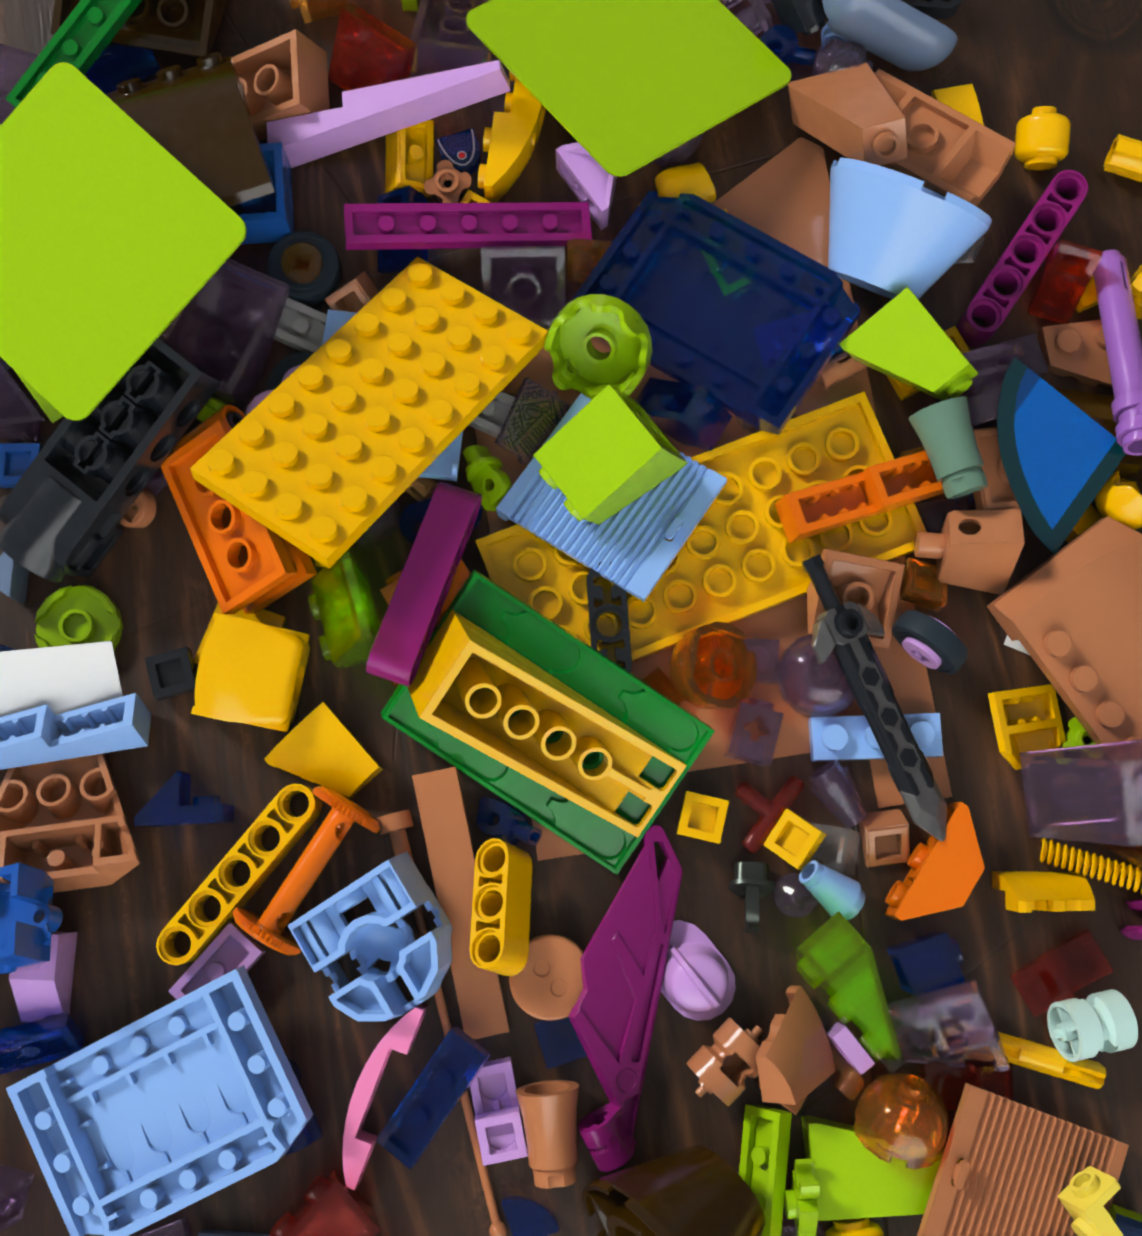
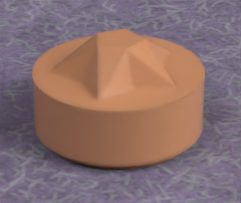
(141, 511)

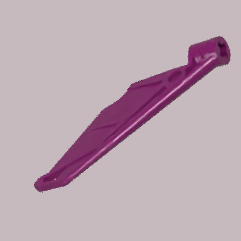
(622, 994)

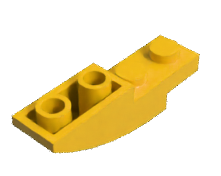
(510, 141)

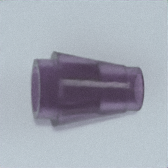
(837, 791)

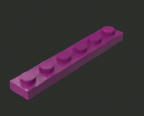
(464, 225)

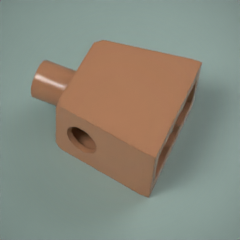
(975, 548)

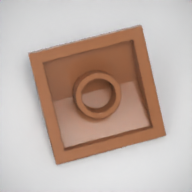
(863, 582)

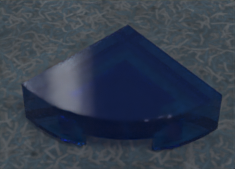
(528, 1217)

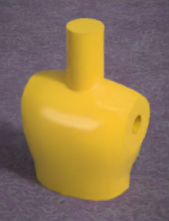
(687, 180)

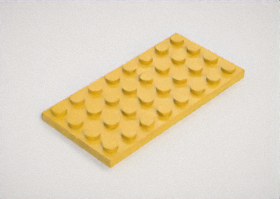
(370, 410)

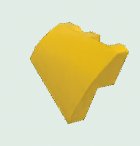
(325, 754)
(1044, 891)

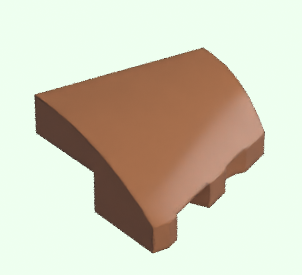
(795, 1053)

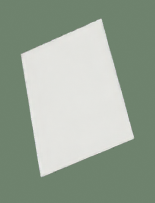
(58, 676)

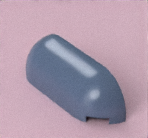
(892, 31)

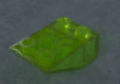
(847, 971)

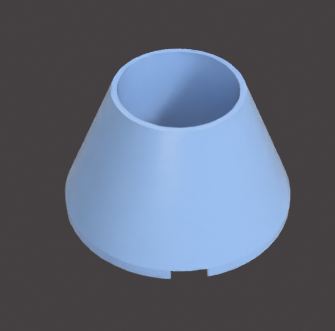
(894, 230)

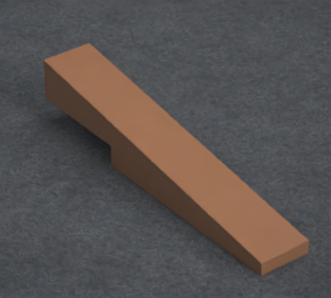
(452, 869)

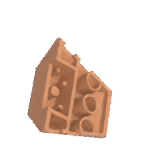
(66, 823)

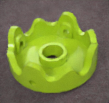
(580, 364)

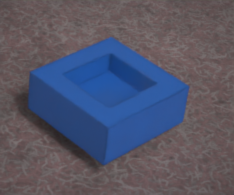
(15, 460)

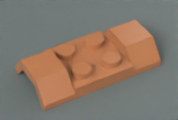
(946, 146)

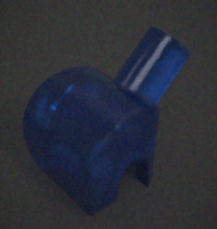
(784, 45)

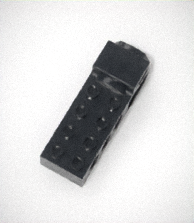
(94, 469)

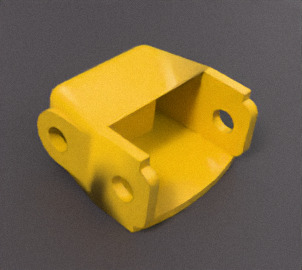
(251, 673)

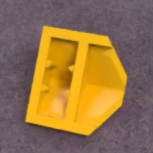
(1026, 721)

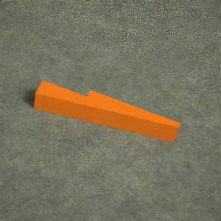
(858, 496)

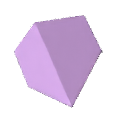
(587, 180)

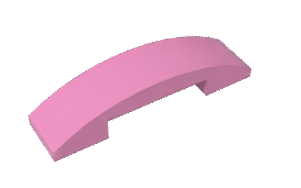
(357, 1142)

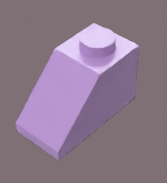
(47, 986)

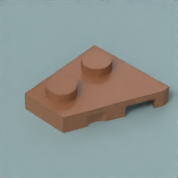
(1076, 351)

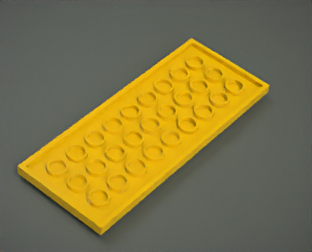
(738, 551)

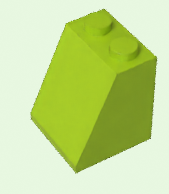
(607, 457)

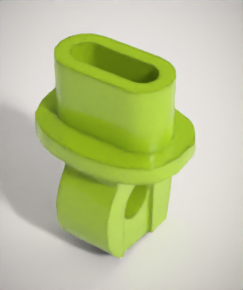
(483, 472)

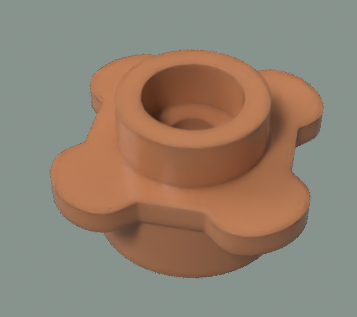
(444, 173)

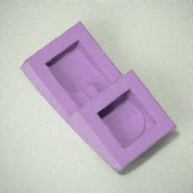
(498, 1113)

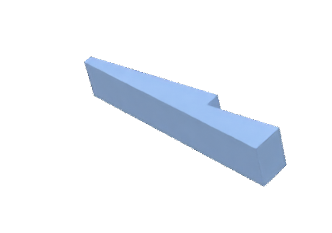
(101, 728)

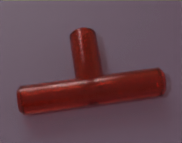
(769, 811)

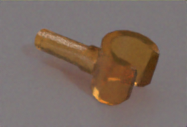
(849, 1081)

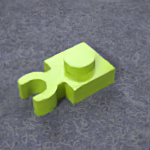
(801, 1198)

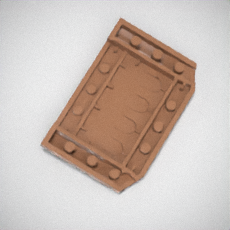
(1085, 627)

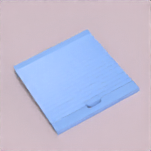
(629, 538)

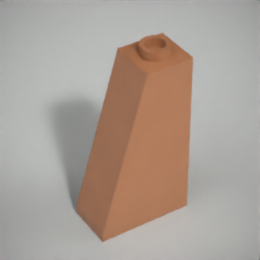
(850, 114)

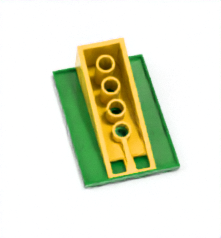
(547, 722)

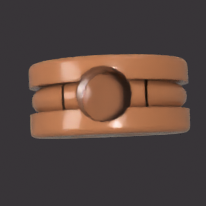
(550, 978)

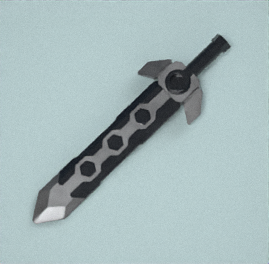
(845, 632)

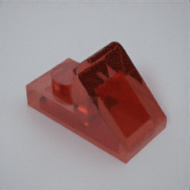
(1063, 281)
(950, 1080)

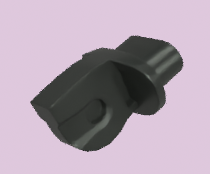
(751, 883)

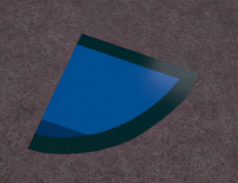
(1051, 454)

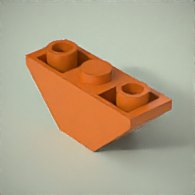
(940, 870)

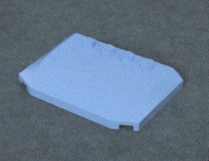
(163, 1110)

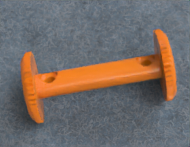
(271, 924)

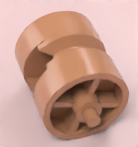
(727, 1061)

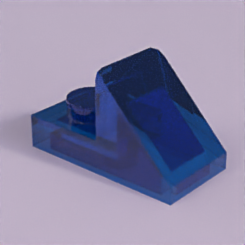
(173, 806)

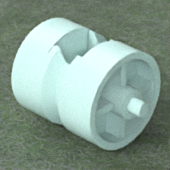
(1092, 1025)

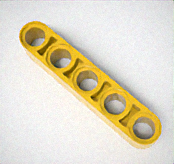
(221, 882)

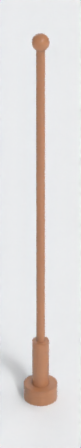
(396, 825)

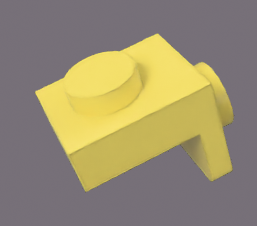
(1085, 1202)

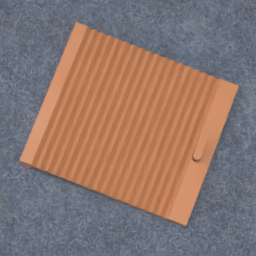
(1011, 1169)

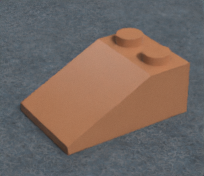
(283, 79)

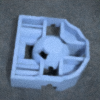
(326, 936)

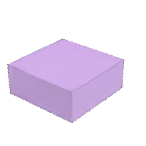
(849, 1048)

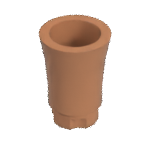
(551, 1130)

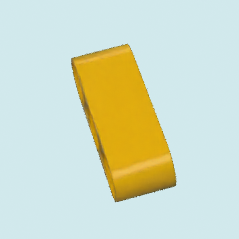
(500, 881)

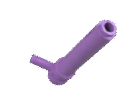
(1122, 347)

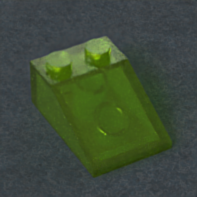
(346, 611)

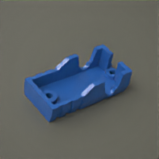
(23, 902)

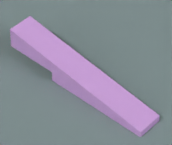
(385, 109)

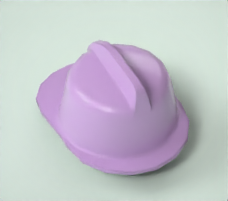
(696, 974)

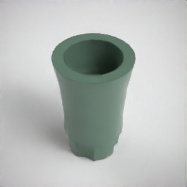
(951, 446)

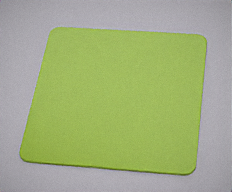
(631, 71)
(95, 240)

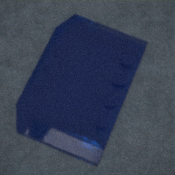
(726, 305)

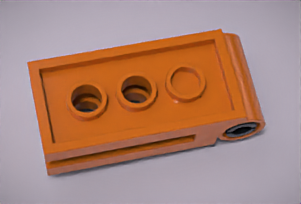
(239, 555)

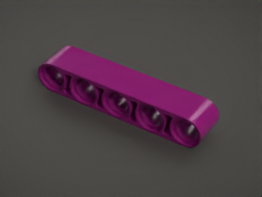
(1032, 244)
(424, 584)

